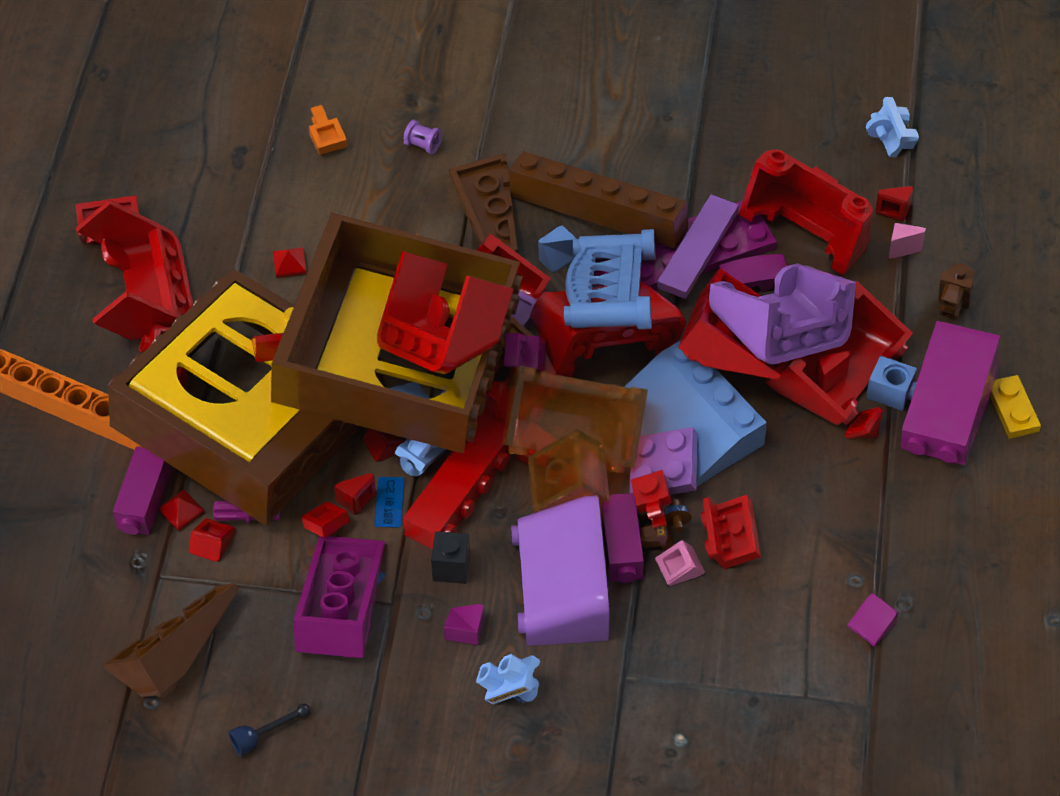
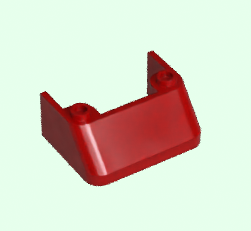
(151, 270)
(417, 315)

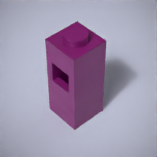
(141, 492)
(622, 538)

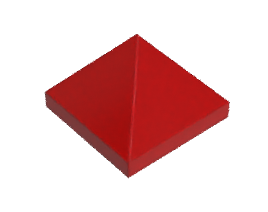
(289, 262)
(865, 424)
(181, 510)

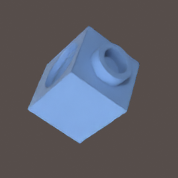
(882, 381)

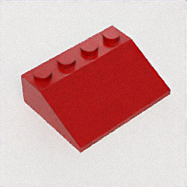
(715, 345)

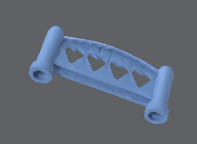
(622, 297)

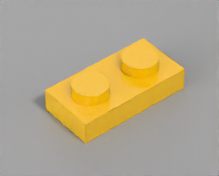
(1014, 407)

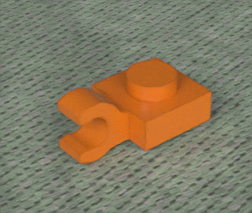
(326, 133)

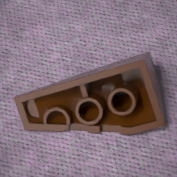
(165, 658)

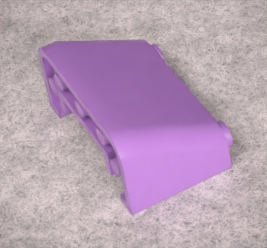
(801, 317)
(563, 574)

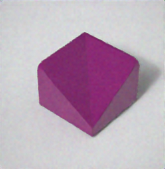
(465, 624)

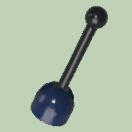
(245, 737)

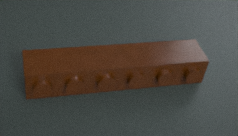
(598, 198)

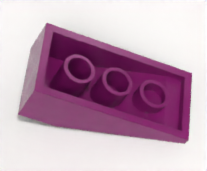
(338, 597)

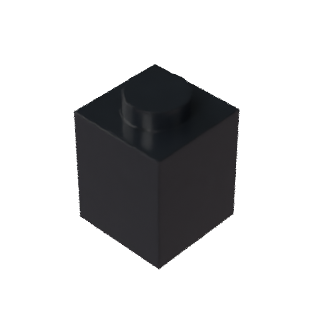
(450, 557)

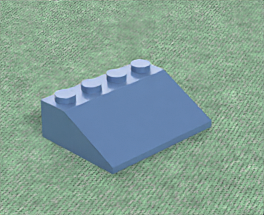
(699, 397)

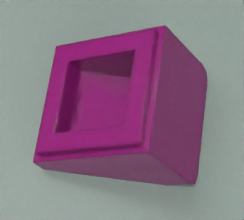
(873, 619)

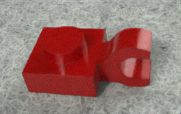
(651, 495)

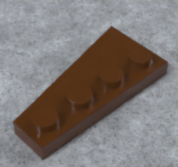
(486, 198)

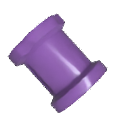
(413, 135)

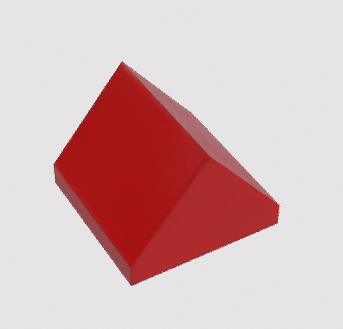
(266, 346)

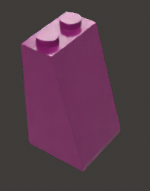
(951, 393)

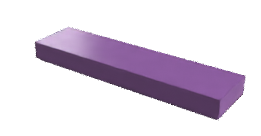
(697, 246)

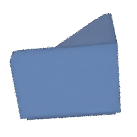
(556, 249)

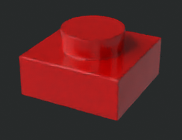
(325, 519)

